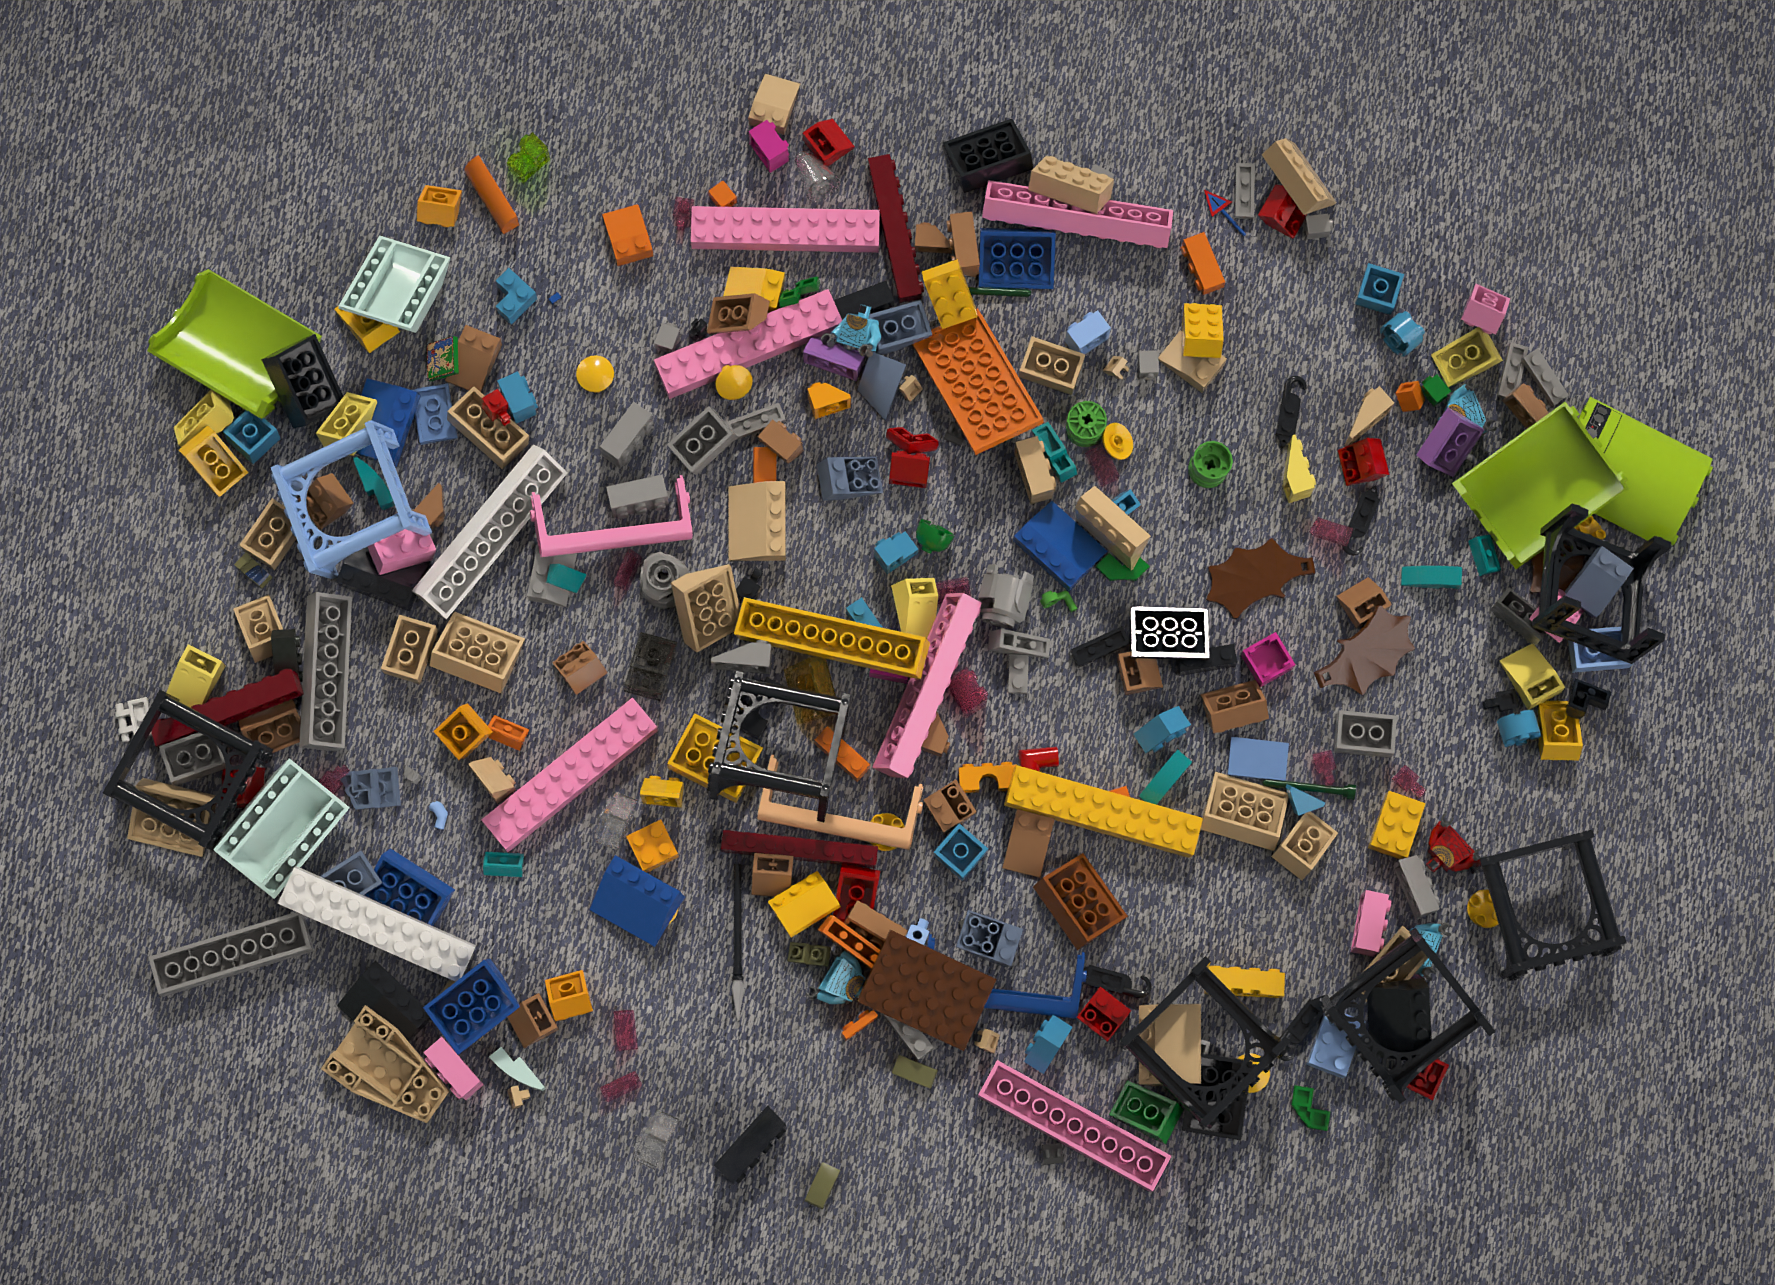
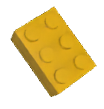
(949, 294)
(1202, 330)
(213, 461)
(1396, 825)

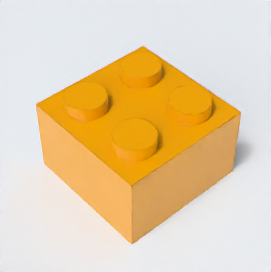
(463, 731)
(652, 846)

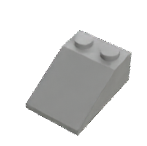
(747, 658)

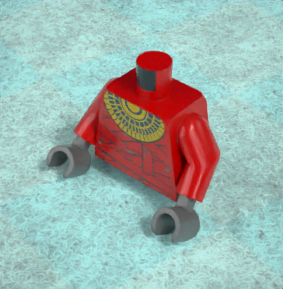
(1449, 849)

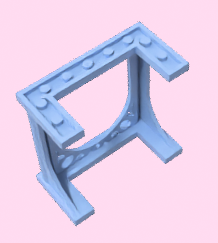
(290, 483)

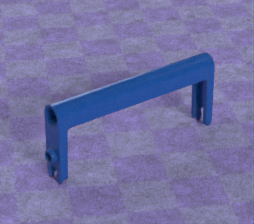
(1034, 1002)

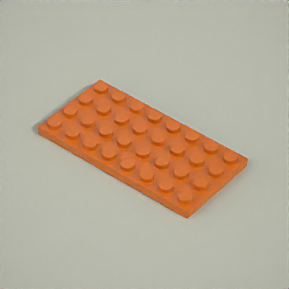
(978, 383)

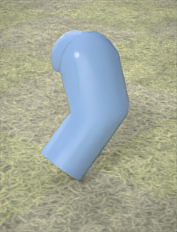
(441, 813)

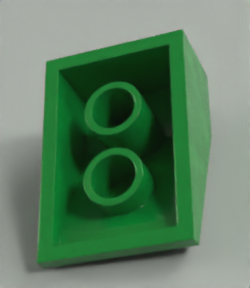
(1146, 1111)

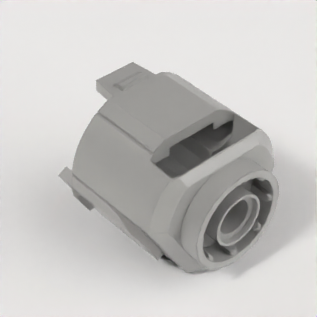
(656, 589)
(1004, 597)

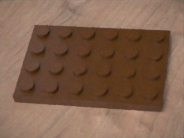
(926, 990)

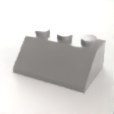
(544, 592)
(1416, 886)

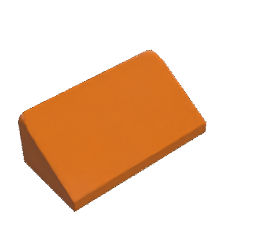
(764, 464)
(507, 732)

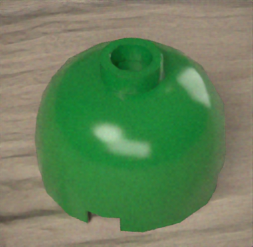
(933, 537)

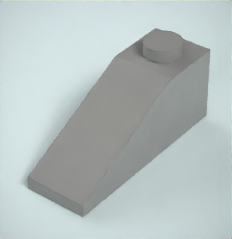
(1018, 643)

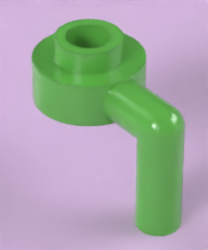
(1049, 599)

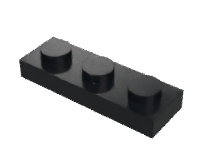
(1100, 646)

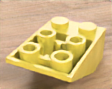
(1297, 479)
(916, 605)
(195, 676)
(1532, 676)

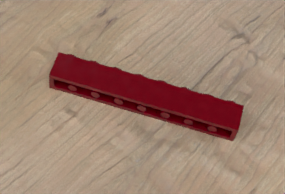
(894, 228)
(234, 705)
(800, 848)

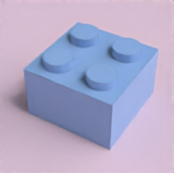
(1087, 333)

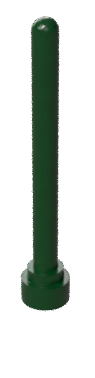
(999, 291)
(1347, 791)

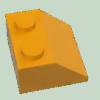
(438, 206)
(827, 399)
(568, 995)

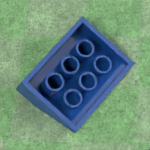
(1017, 258)
(393, 409)
(1059, 545)
(409, 888)
(636, 901)
(472, 1006)

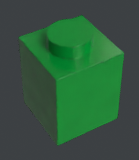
(1435, 389)

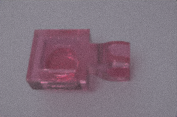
(682, 211)
(1324, 764)
(331, 778)
(1407, 779)

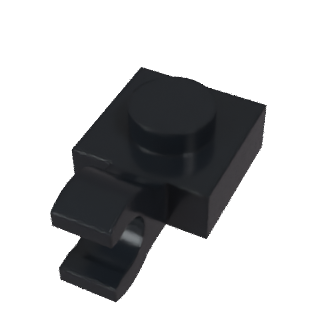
(698, 329)
(748, 587)
(1504, 700)

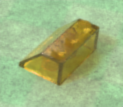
(811, 676)

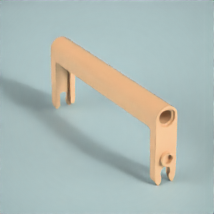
(841, 825)

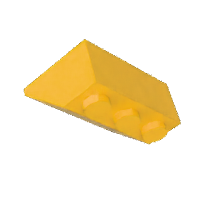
(804, 904)

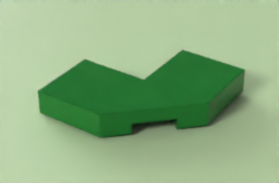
(804, 286)
(1115, 571)
(1311, 1117)

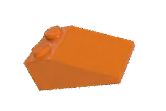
(628, 235)

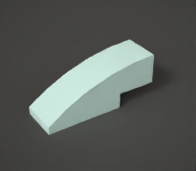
(516, 1069)

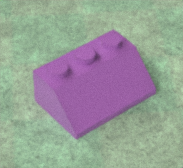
(833, 359)
(1450, 442)

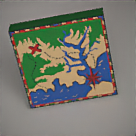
(442, 358)

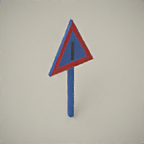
(1218, 204)

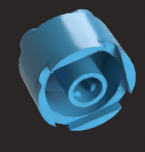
(1402, 333)
(1519, 728)

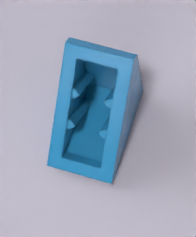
(1301, 801)

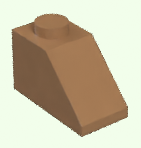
(930, 239)
(433, 506)
(937, 739)

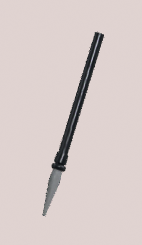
(737, 986)

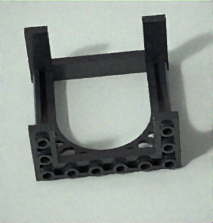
(1554, 613)
(251, 751)
(728, 774)
(1516, 957)
(1269, 1042)
(1400, 1076)

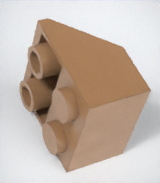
(781, 442)
(326, 500)
(1362, 600)
(580, 667)
(1138, 673)
(949, 806)
(771, 874)
(532, 1021)

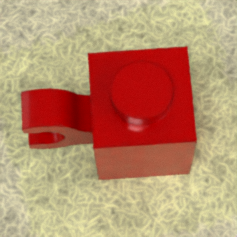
(496, 407)

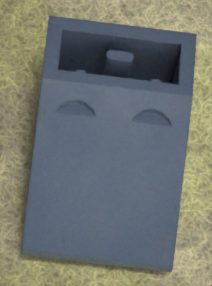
(849, 477)
(989, 938)

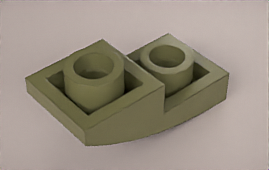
(809, 954)
(914, 1071)
(822, 1185)

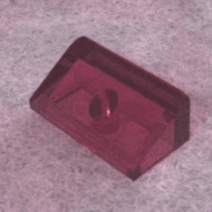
(1102, 465)
(1331, 531)
(627, 570)
(957, 585)
(625, 1030)
(621, 1086)

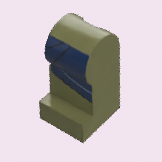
(253, 570)

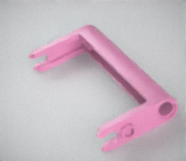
(613, 537)

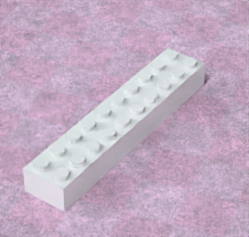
(488, 532)
(376, 924)

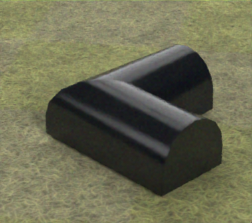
(1586, 694)

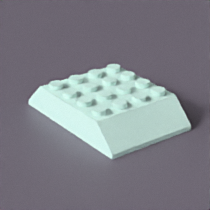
(396, 284)
(280, 827)

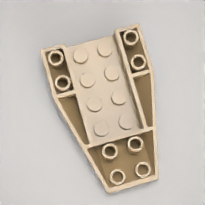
(385, 1068)

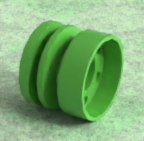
(1083, 434)
(1216, 456)

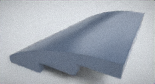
(881, 382)
(372, 788)

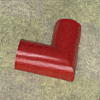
(911, 443)
(1039, 758)
(1430, 1080)

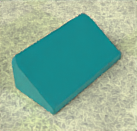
(1484, 555)
(565, 577)
(503, 864)

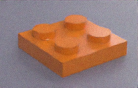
(864, 1019)

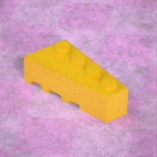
(1251, 982)

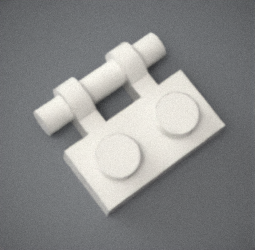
(137, 712)

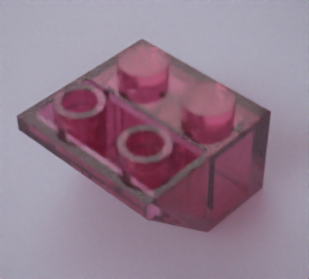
(967, 692)

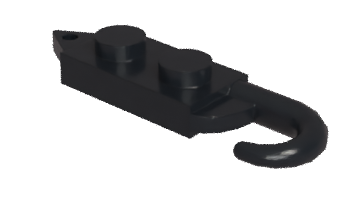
(1289, 411)
(1362, 517)
(1114, 982)
(1303, 1023)

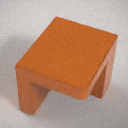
(722, 195)
(1410, 396)

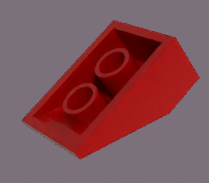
(853, 886)

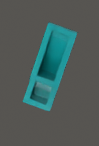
(1055, 452)
(374, 484)
(1432, 576)
(1165, 778)

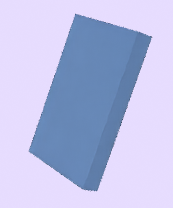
(432, 414)
(1257, 759)

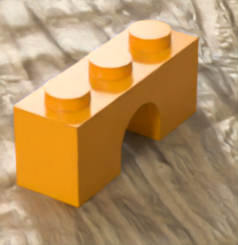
(970, 776)

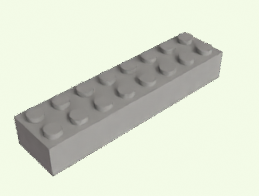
(325, 672)
(231, 954)

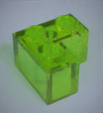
(529, 159)

